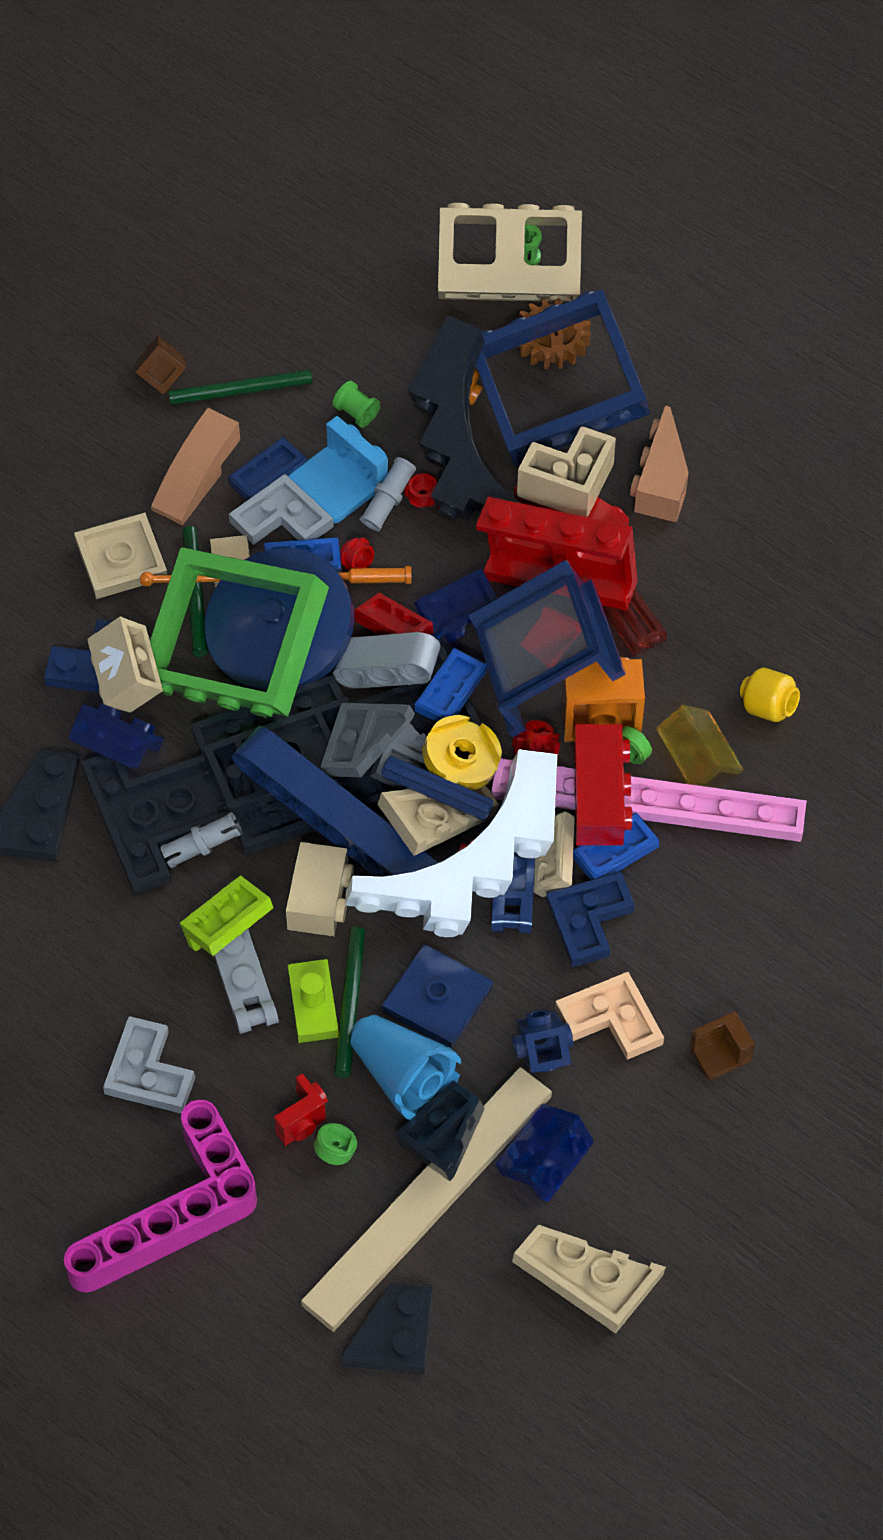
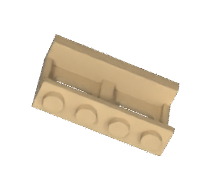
(509, 275)

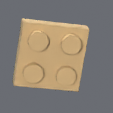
(119, 554)

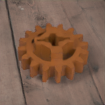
(559, 345)

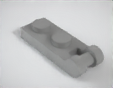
(245, 984)

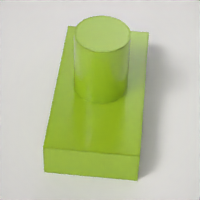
(313, 1001)

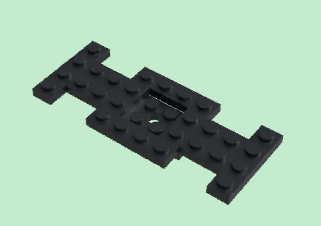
(172, 800)

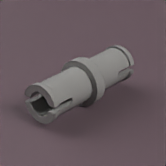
(388, 494)
(201, 840)

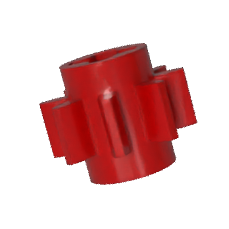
(537, 737)

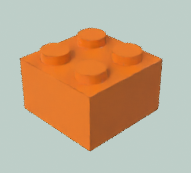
(595, 699)

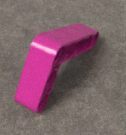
(172, 1211)

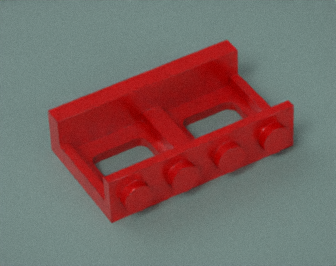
(534, 539)

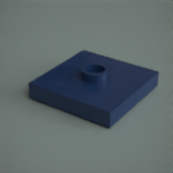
(437, 996)

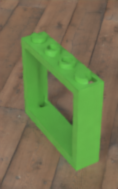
(295, 646)

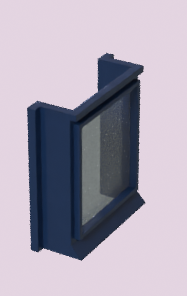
(543, 637)

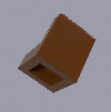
(160, 365)
(722, 1046)

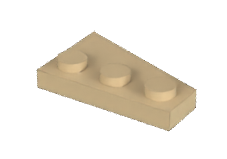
(425, 821)
(593, 1280)

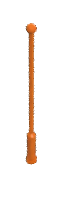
(354, 575)

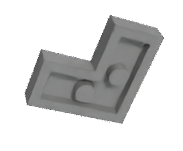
(282, 505)
(139, 1074)

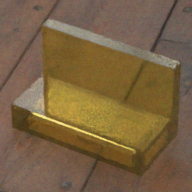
(697, 745)

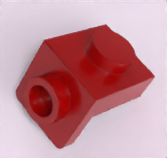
(302, 1117)

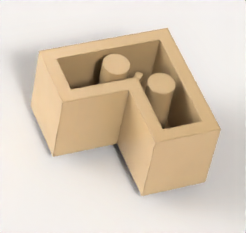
(569, 479)

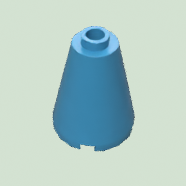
(404, 1063)

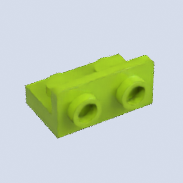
(225, 916)

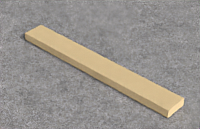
(422, 1205)

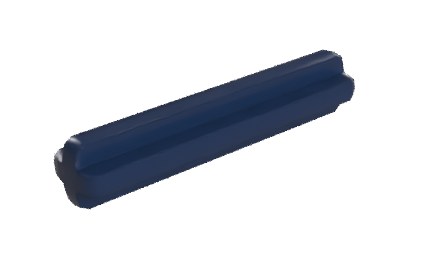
(437, 788)

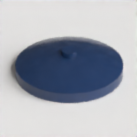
(250, 622)

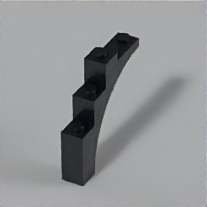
(444, 388)

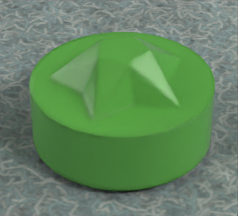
(639, 746)
(335, 1143)

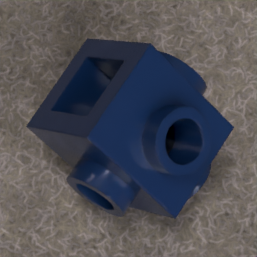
(543, 1041)

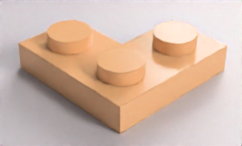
(612, 1005)

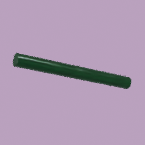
(240, 387)
(196, 605)
(349, 1001)

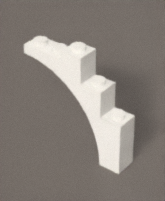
(484, 866)

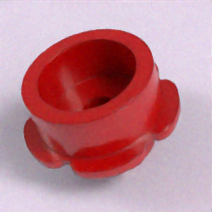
(417, 484)
(357, 553)

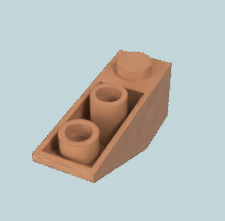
(665, 473)

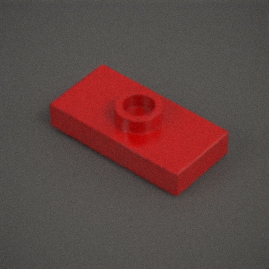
(389, 617)

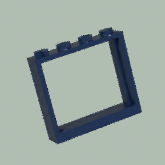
(597, 417)

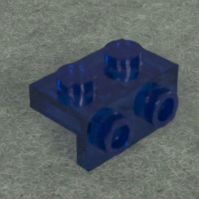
(452, 604)
(113, 737)
(546, 1150)

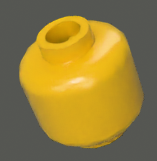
(770, 694)

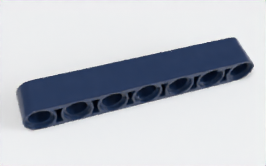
(326, 805)

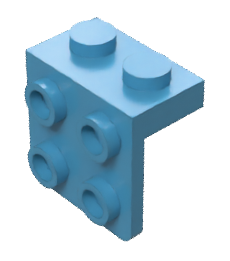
(343, 472)

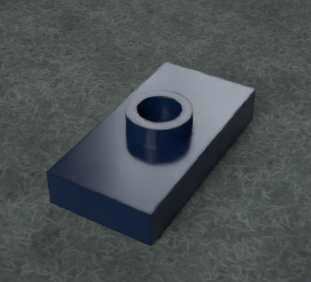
(266, 468)

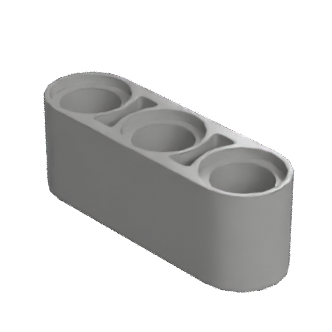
(388, 660)

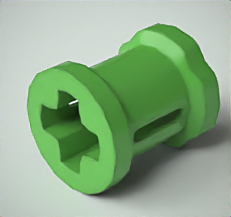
(531, 242)
(356, 404)

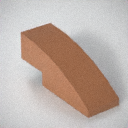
(196, 466)

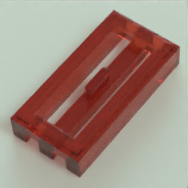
(645, 640)

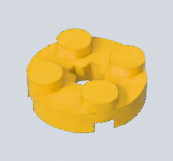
(457, 732)

